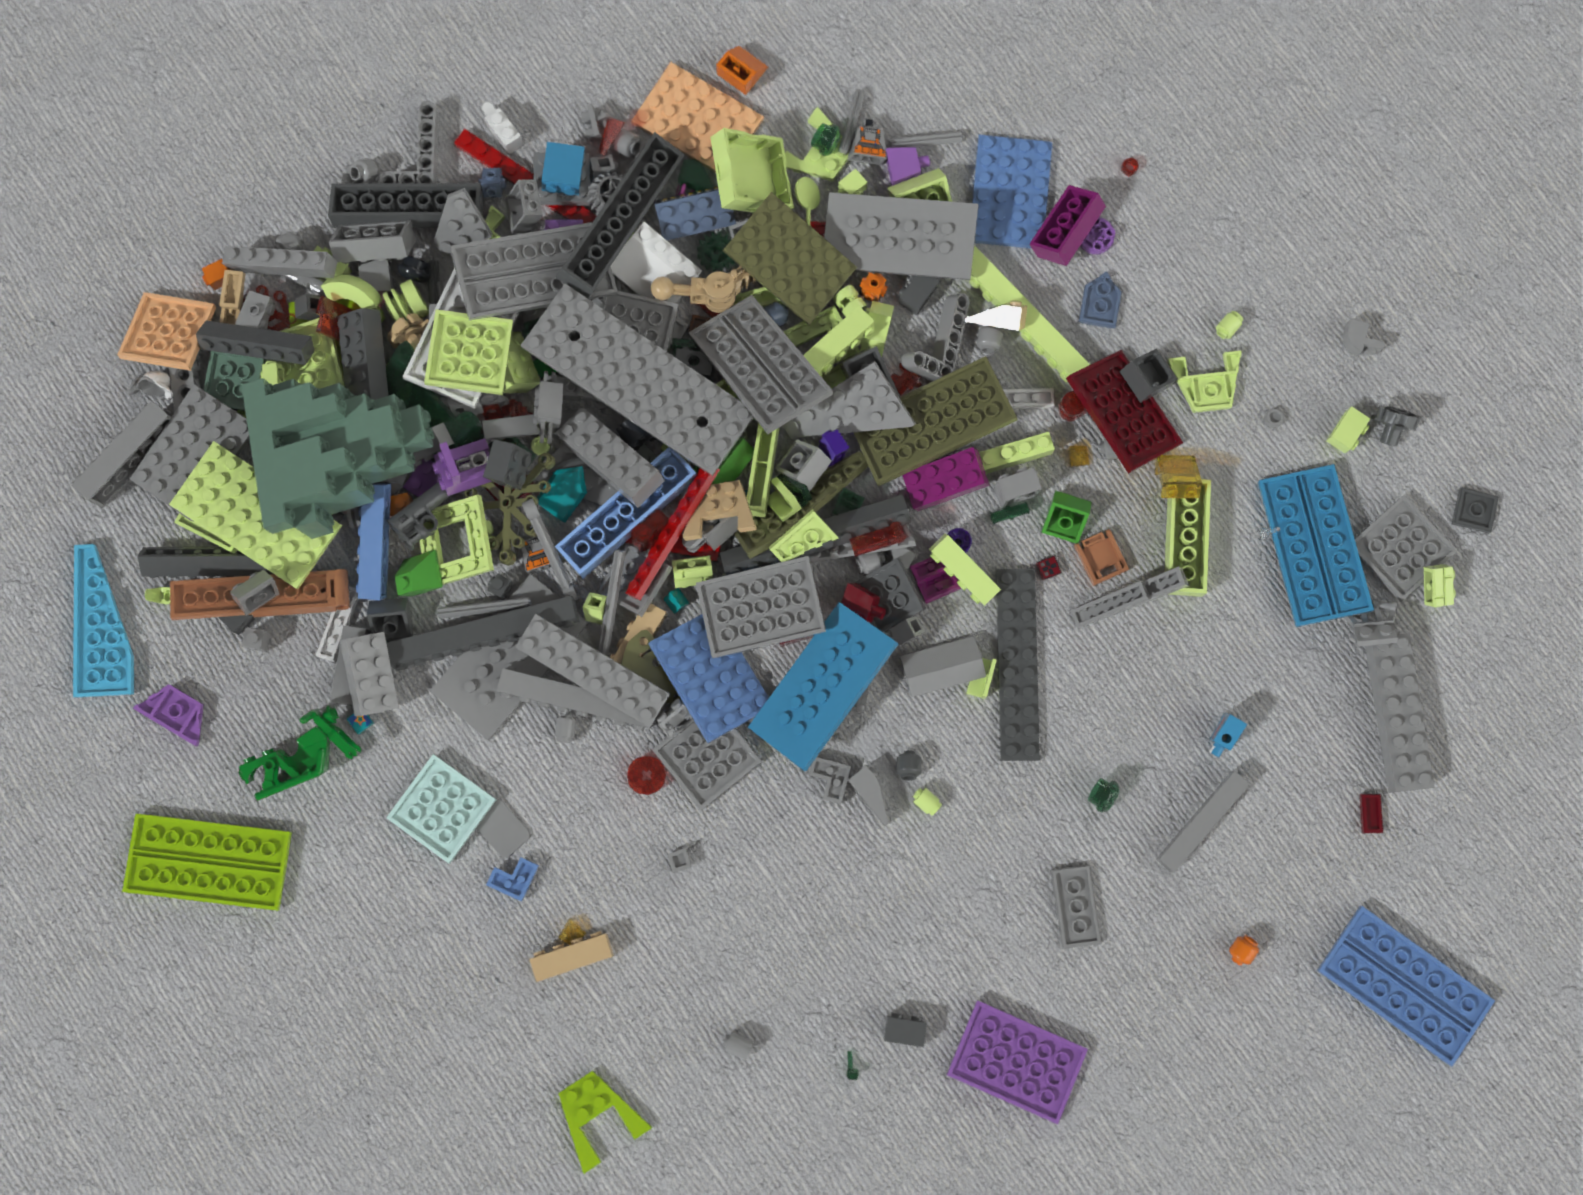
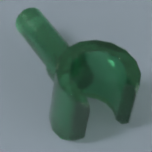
(851, 1073)

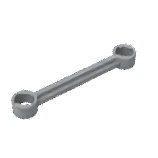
(551, 553)

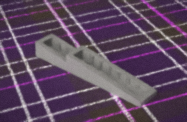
(1130, 597)

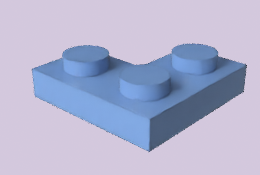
(514, 884)

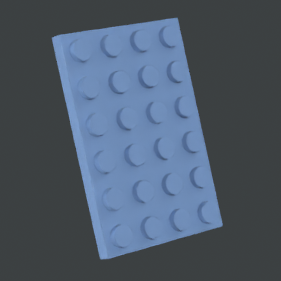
(1010, 189)
(715, 691)

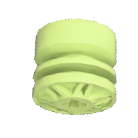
(406, 303)

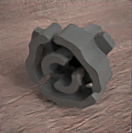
(1395, 422)

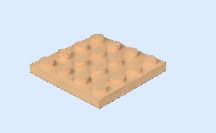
(165, 331)

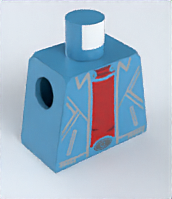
(1227, 725)

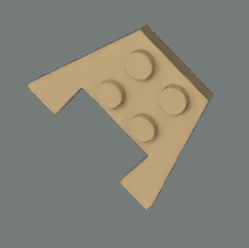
(720, 502)

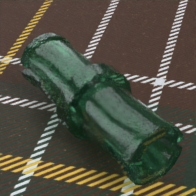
(1009, 513)

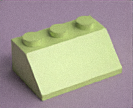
(927, 186)

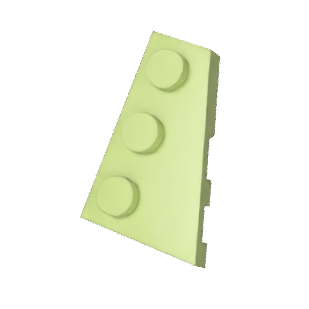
(803, 536)

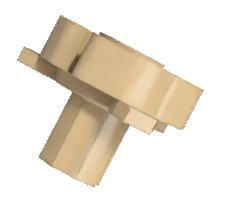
(407, 330)

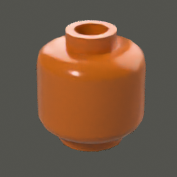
(1244, 950)

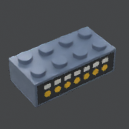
(692, 213)

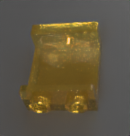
(1178, 476)

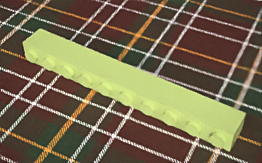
(1037, 329)

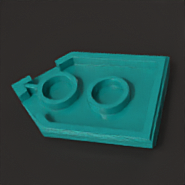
(565, 494)

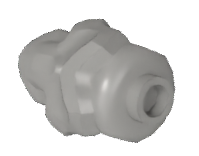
(360, 172)

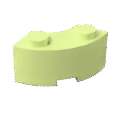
(882, 315)

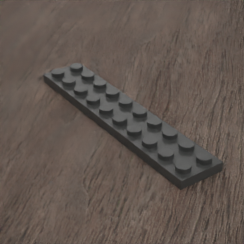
(1017, 665)

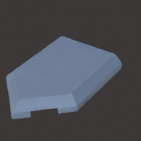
(1100, 302)

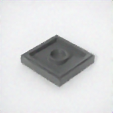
(1475, 510)

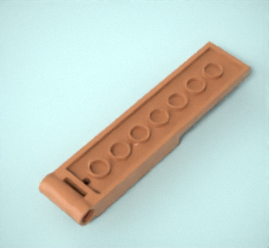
(213, 598)

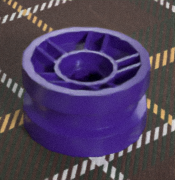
(964, 536)

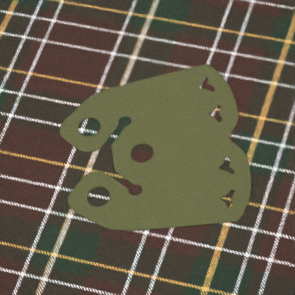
(644, 665)

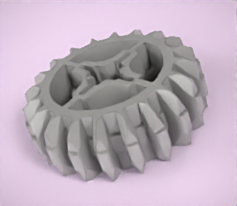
(609, 182)

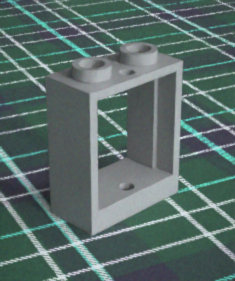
(527, 211)

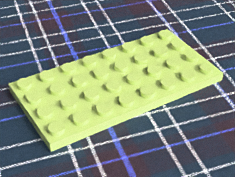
(225, 501)

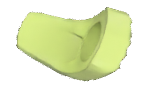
(158, 595)

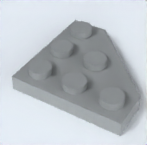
(460, 222)

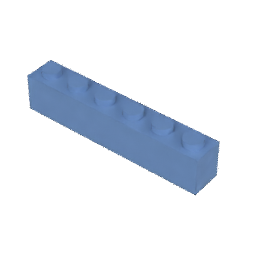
(374, 545)

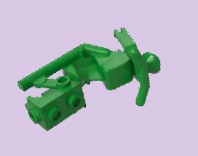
(309, 760)

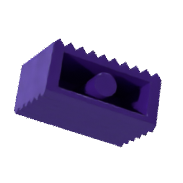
(833, 446)

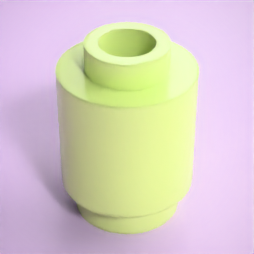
(1229, 325)
(926, 801)

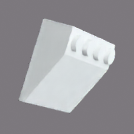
(649, 257)

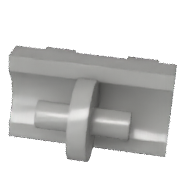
(598, 119)

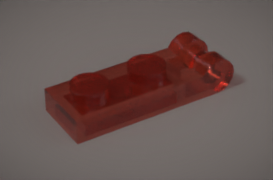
(878, 539)

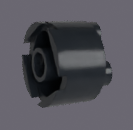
(634, 435)

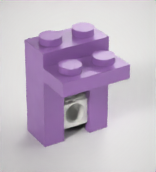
(463, 457)

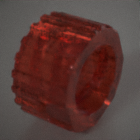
(1133, 162)

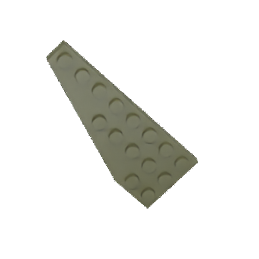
(827, 486)

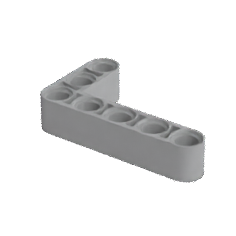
(423, 156)
(946, 344)

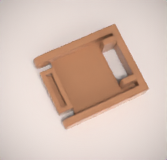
(1100, 554)

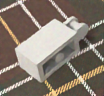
(502, 128)

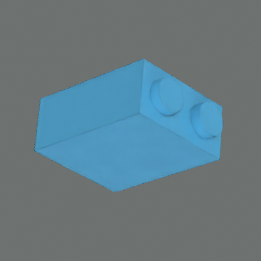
(562, 168)

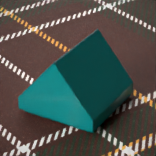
(676, 600)

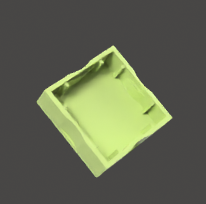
(749, 169)

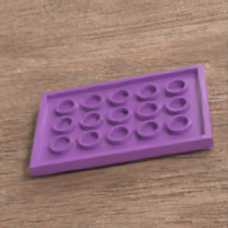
(1017, 1062)

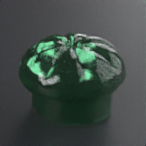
(826, 138)
(1104, 795)

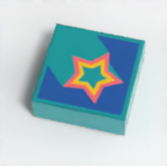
(360, 723)

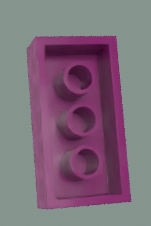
(1067, 225)
(946, 479)

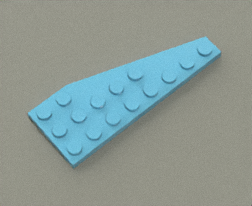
(100, 645)

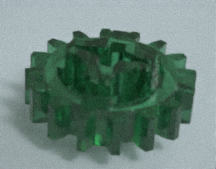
(709, 250)

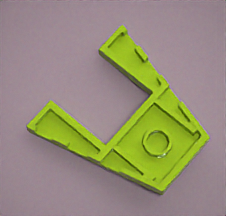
(587, 1100)

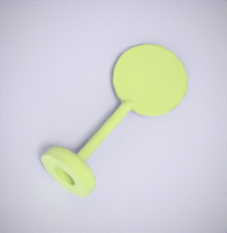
(807, 195)

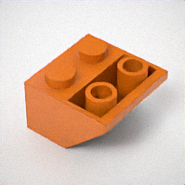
(740, 69)

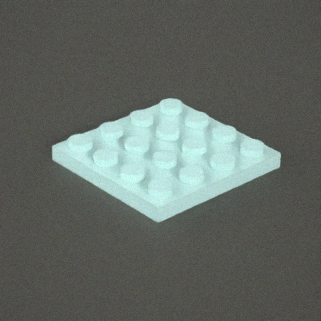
(441, 808)

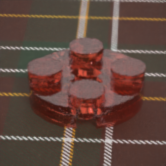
(645, 764)

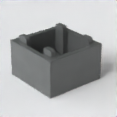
(1148, 375)

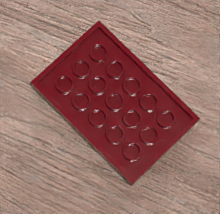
(1132, 428)

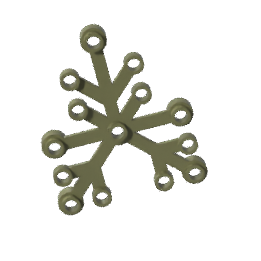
(507, 534)

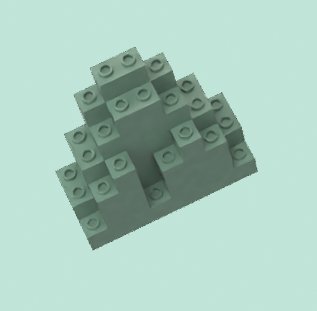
(325, 450)

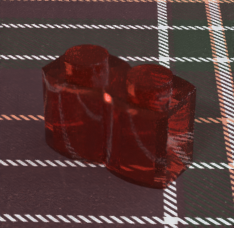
(647, 532)

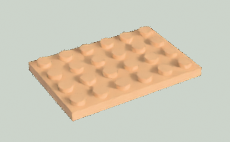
(690, 112)

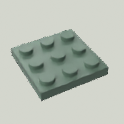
(227, 374)

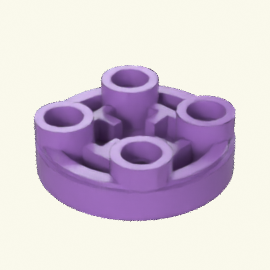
(1099, 238)

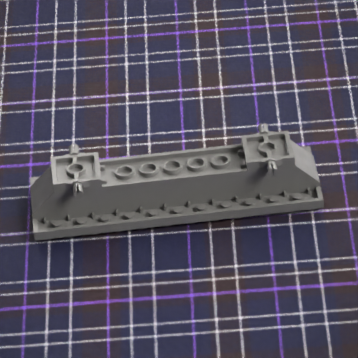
(638, 379)

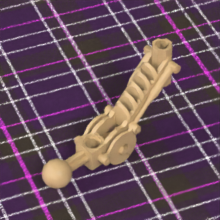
(715, 291)

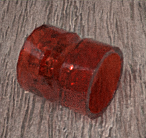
(1070, 407)

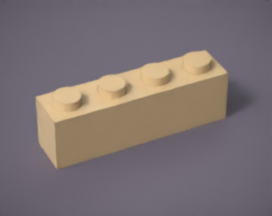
(649, 621)
(571, 957)

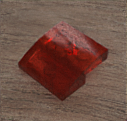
(328, 320)

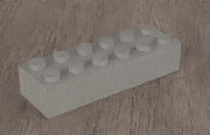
(122, 457)
(610, 457)

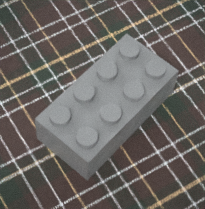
(372, 241)
(369, 674)

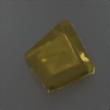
(1078, 456)
(571, 932)

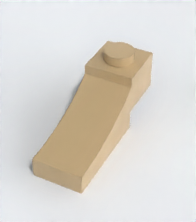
(231, 296)

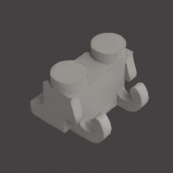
(673, 717)

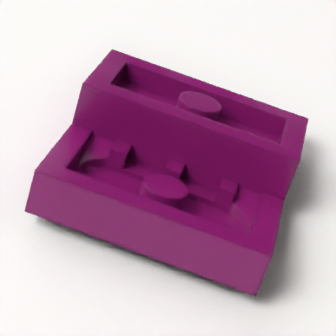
(933, 580)

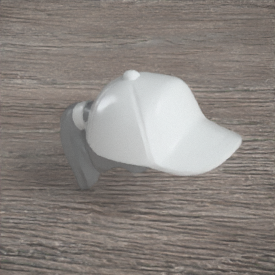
(153, 384)

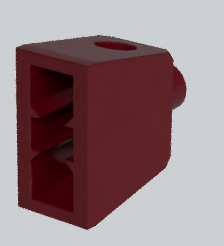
(862, 602)

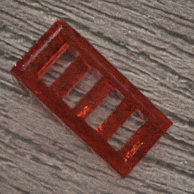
(610, 133)

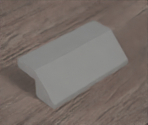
(943, 666)

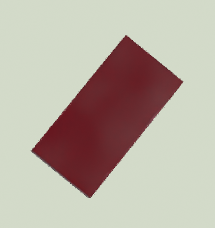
(1371, 813)

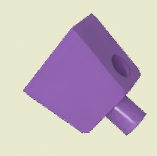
(904, 164)

